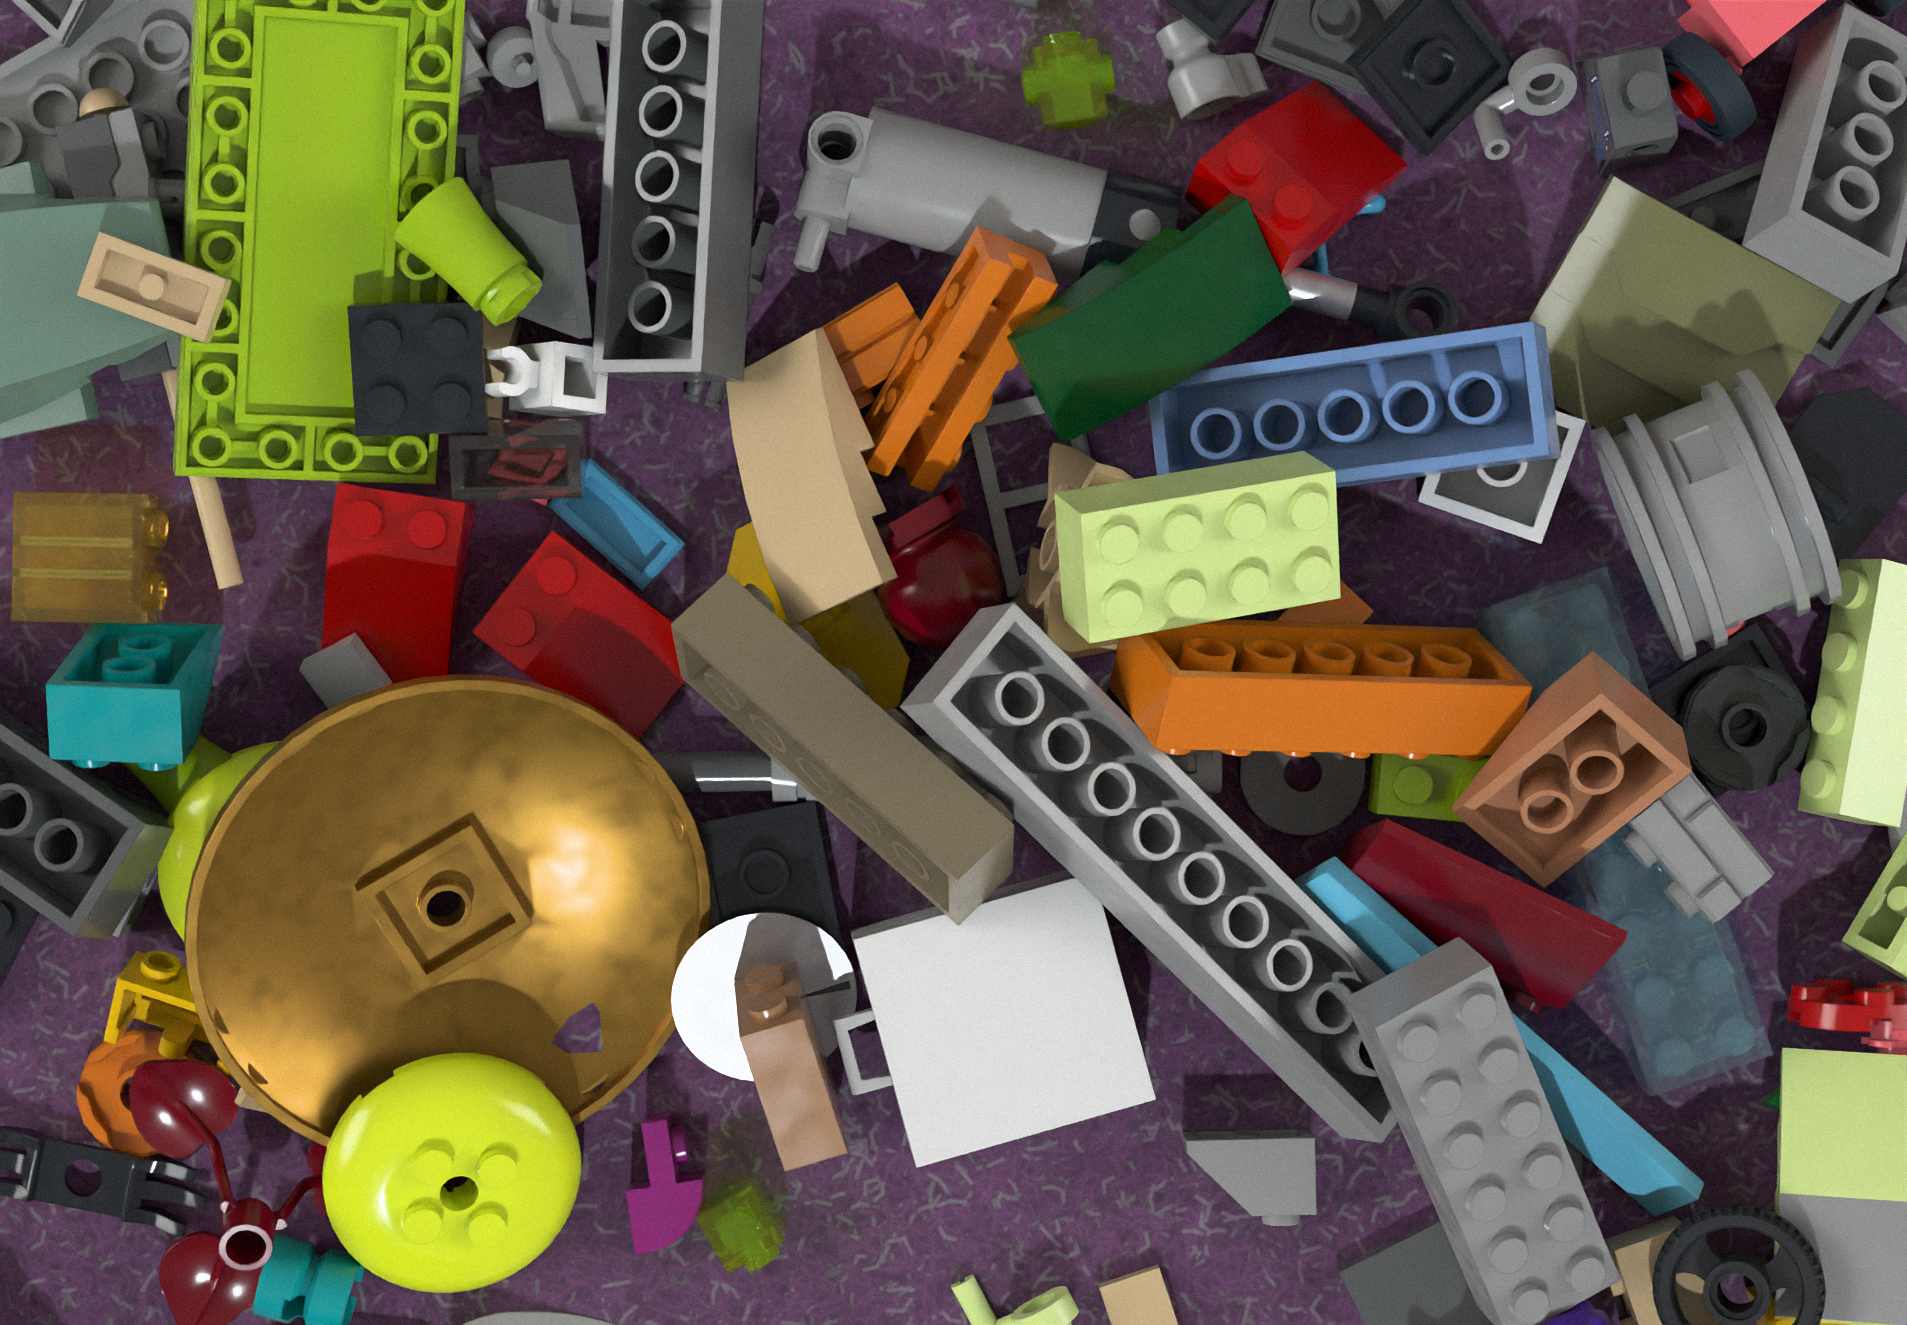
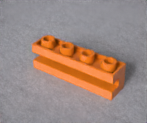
(956, 358)

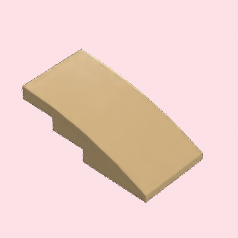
(806, 478)

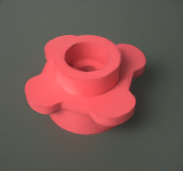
(1887, 1040)

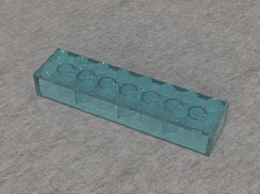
(1675, 979)

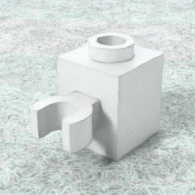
(550, 379)

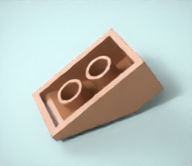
(1574, 771)

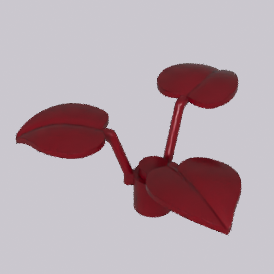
(206, 1274)

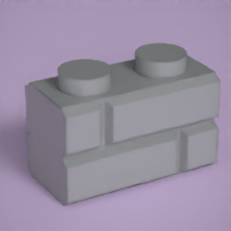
(1697, 851)

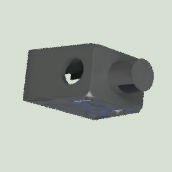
(1628, 108)

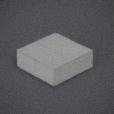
(343, 671)

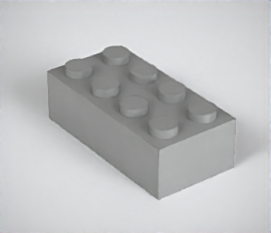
(1838, 159)

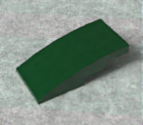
(1151, 319)

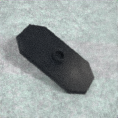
(1853, 461)

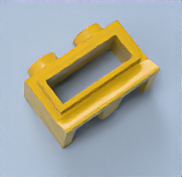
(158, 993)

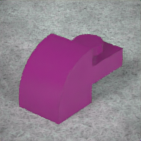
(667, 1201)

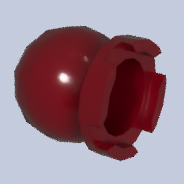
(940, 572)

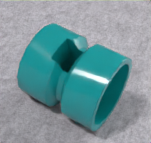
(307, 1284)

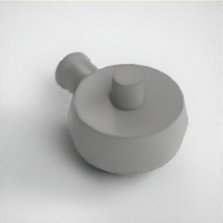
(512, 57)

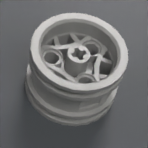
(1717, 513)

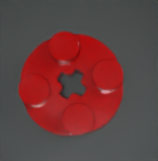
(1850, 1009)

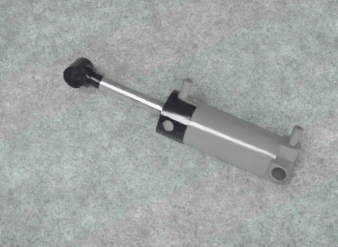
(941, 183)

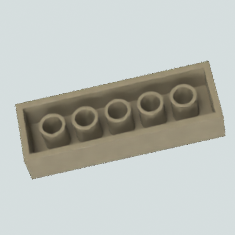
(845, 747)

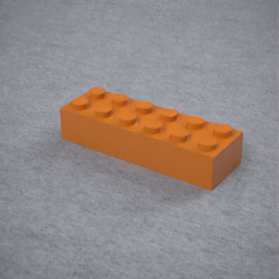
(1319, 689)

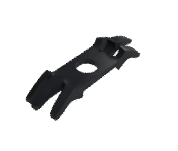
(122, 1186)

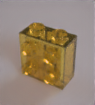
(87, 557)

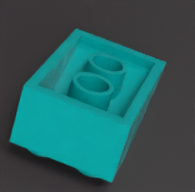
(132, 694)

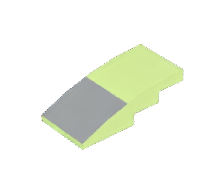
(1846, 1179)

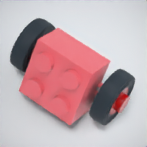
(1721, 39)

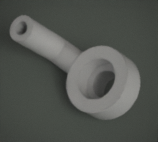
(1524, 93)

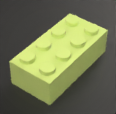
(1198, 546)

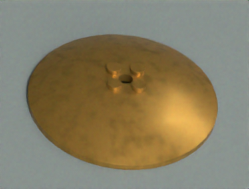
(320, 875)

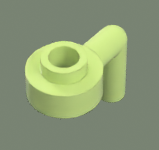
(1049, 1308)

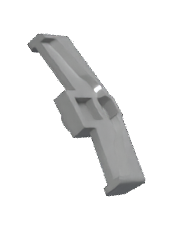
(569, 64)

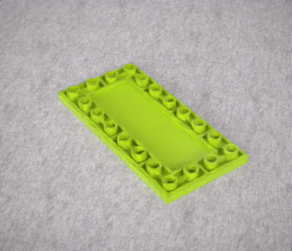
(300, 165)

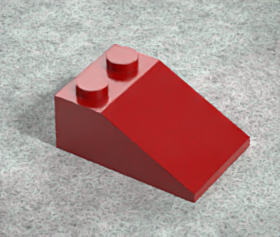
(1301, 168)
(397, 577)
(585, 635)

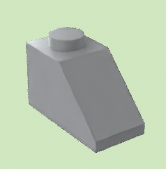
(1261, 1169)

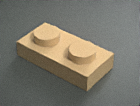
(154, 287)

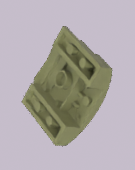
(1666, 305)

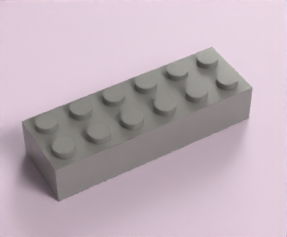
(1483, 1136)

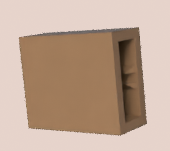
(789, 1065)

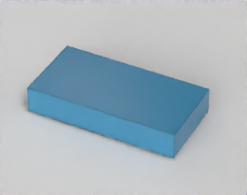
(619, 527)

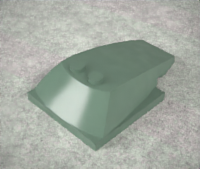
(46, 331)

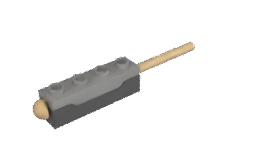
(113, 156)

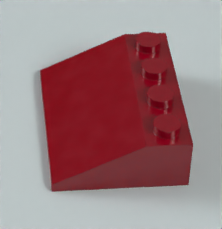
(1531, 939)

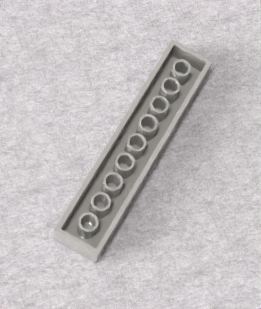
(1158, 857)

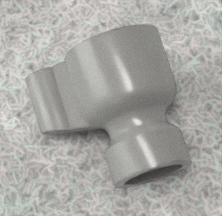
(1206, 76)

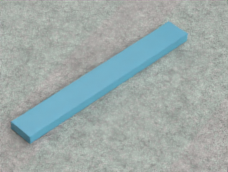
(1579, 1107)

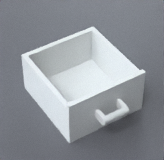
(998, 1019)

